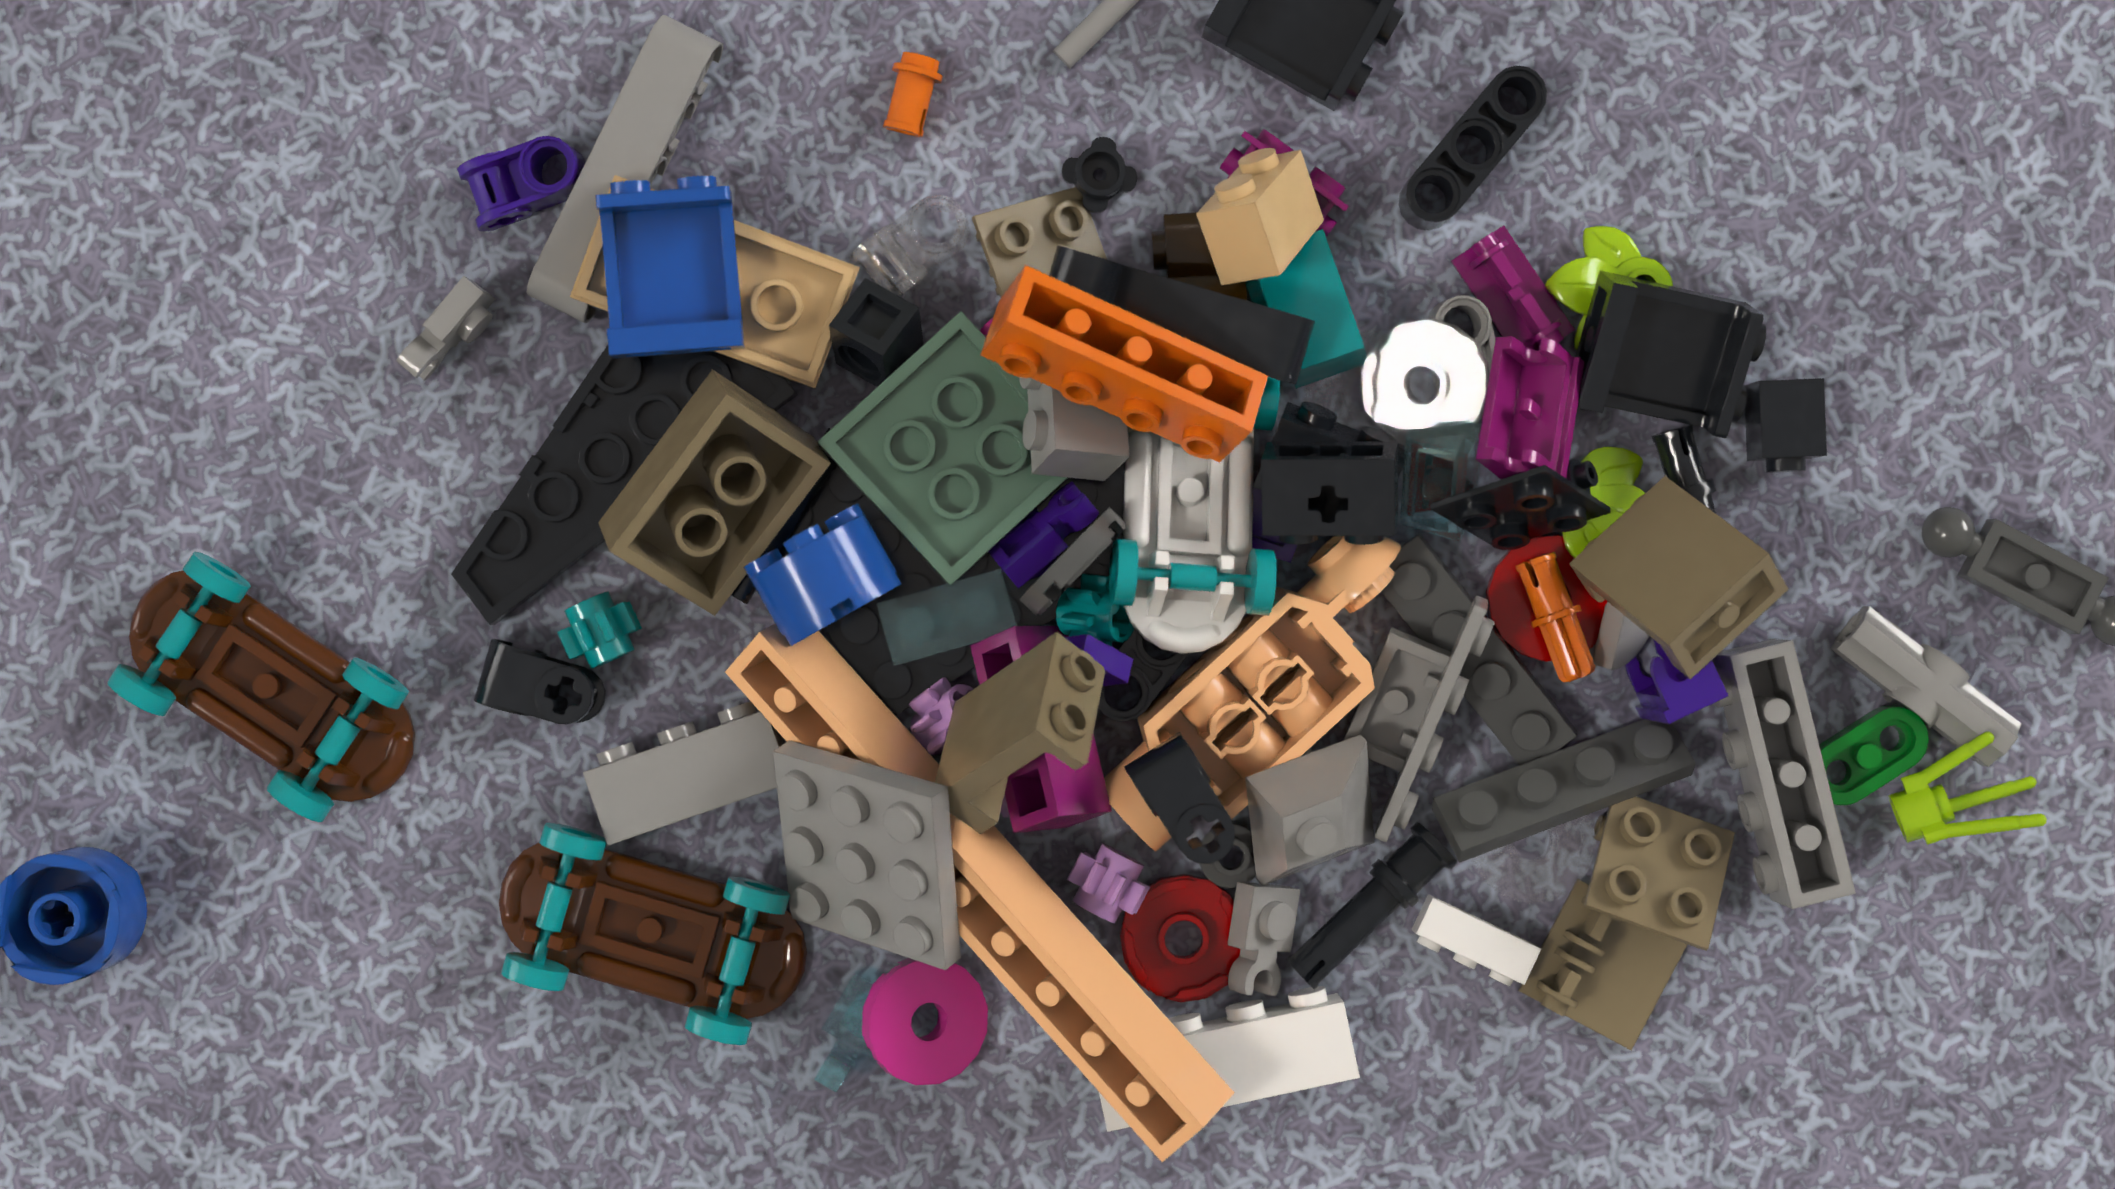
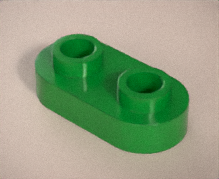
(1864, 757)

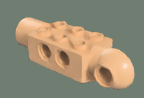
(1266, 686)

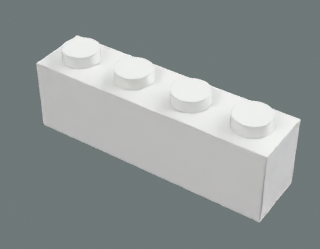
(1270, 1048)

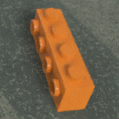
(1123, 365)

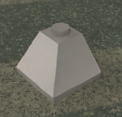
(1310, 809)

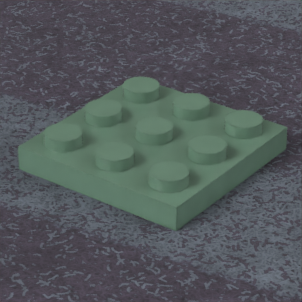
(944, 450)

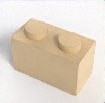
(1260, 216)

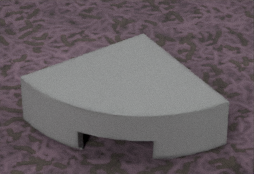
(1617, 640)

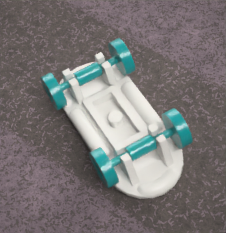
(1188, 541)

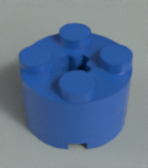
(823, 574)
(61, 947)

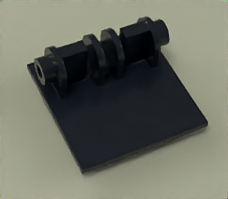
(1526, 505)

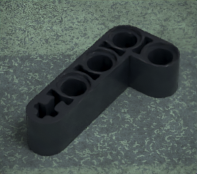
(1233, 327)

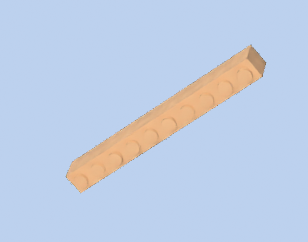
(1003, 905)

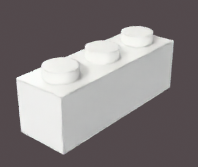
(1475, 941)

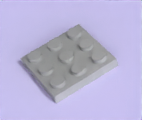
(868, 853)

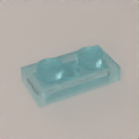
(946, 617)

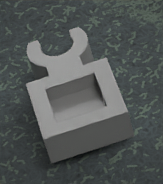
(458, 317)
(1260, 928)

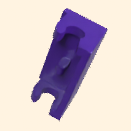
(1671, 694)

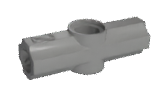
(1925, 683)

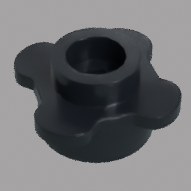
(1105, 157)

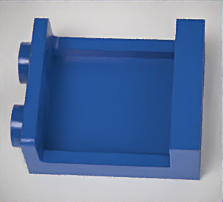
(670, 268)

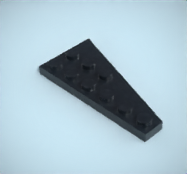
(583, 468)

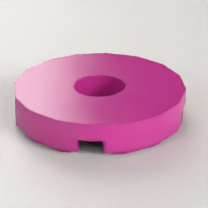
(953, 1040)

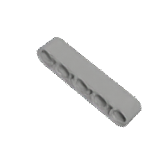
(632, 144)

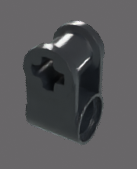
(530, 685)
(1177, 793)

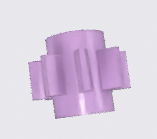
(934, 713)
(1108, 883)

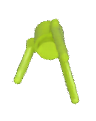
(1926, 810)

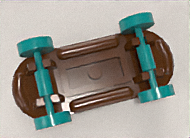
(269, 686)
(651, 931)

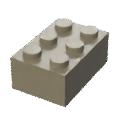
(713, 493)

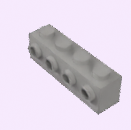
(1781, 775)

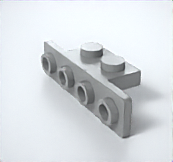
(1410, 693)

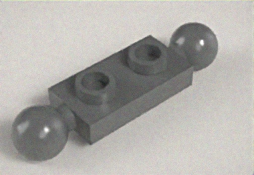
(2024, 572)

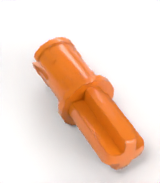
(1556, 617)

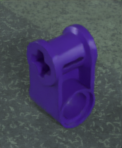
(511, 184)

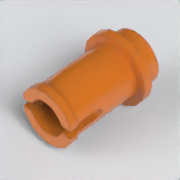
(912, 93)

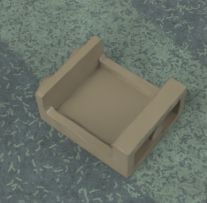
(1680, 575)
(1026, 709)

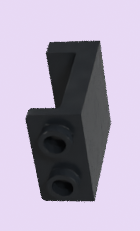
(1305, 42)
(1668, 352)

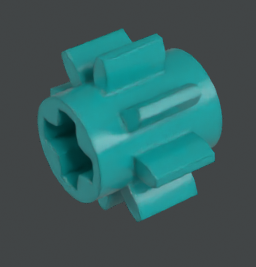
(1090, 612)
(599, 630)

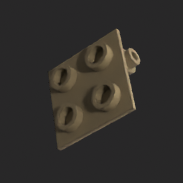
(1030, 234)
(1659, 870)
(1601, 970)

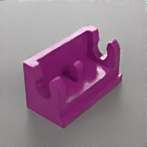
(1529, 408)

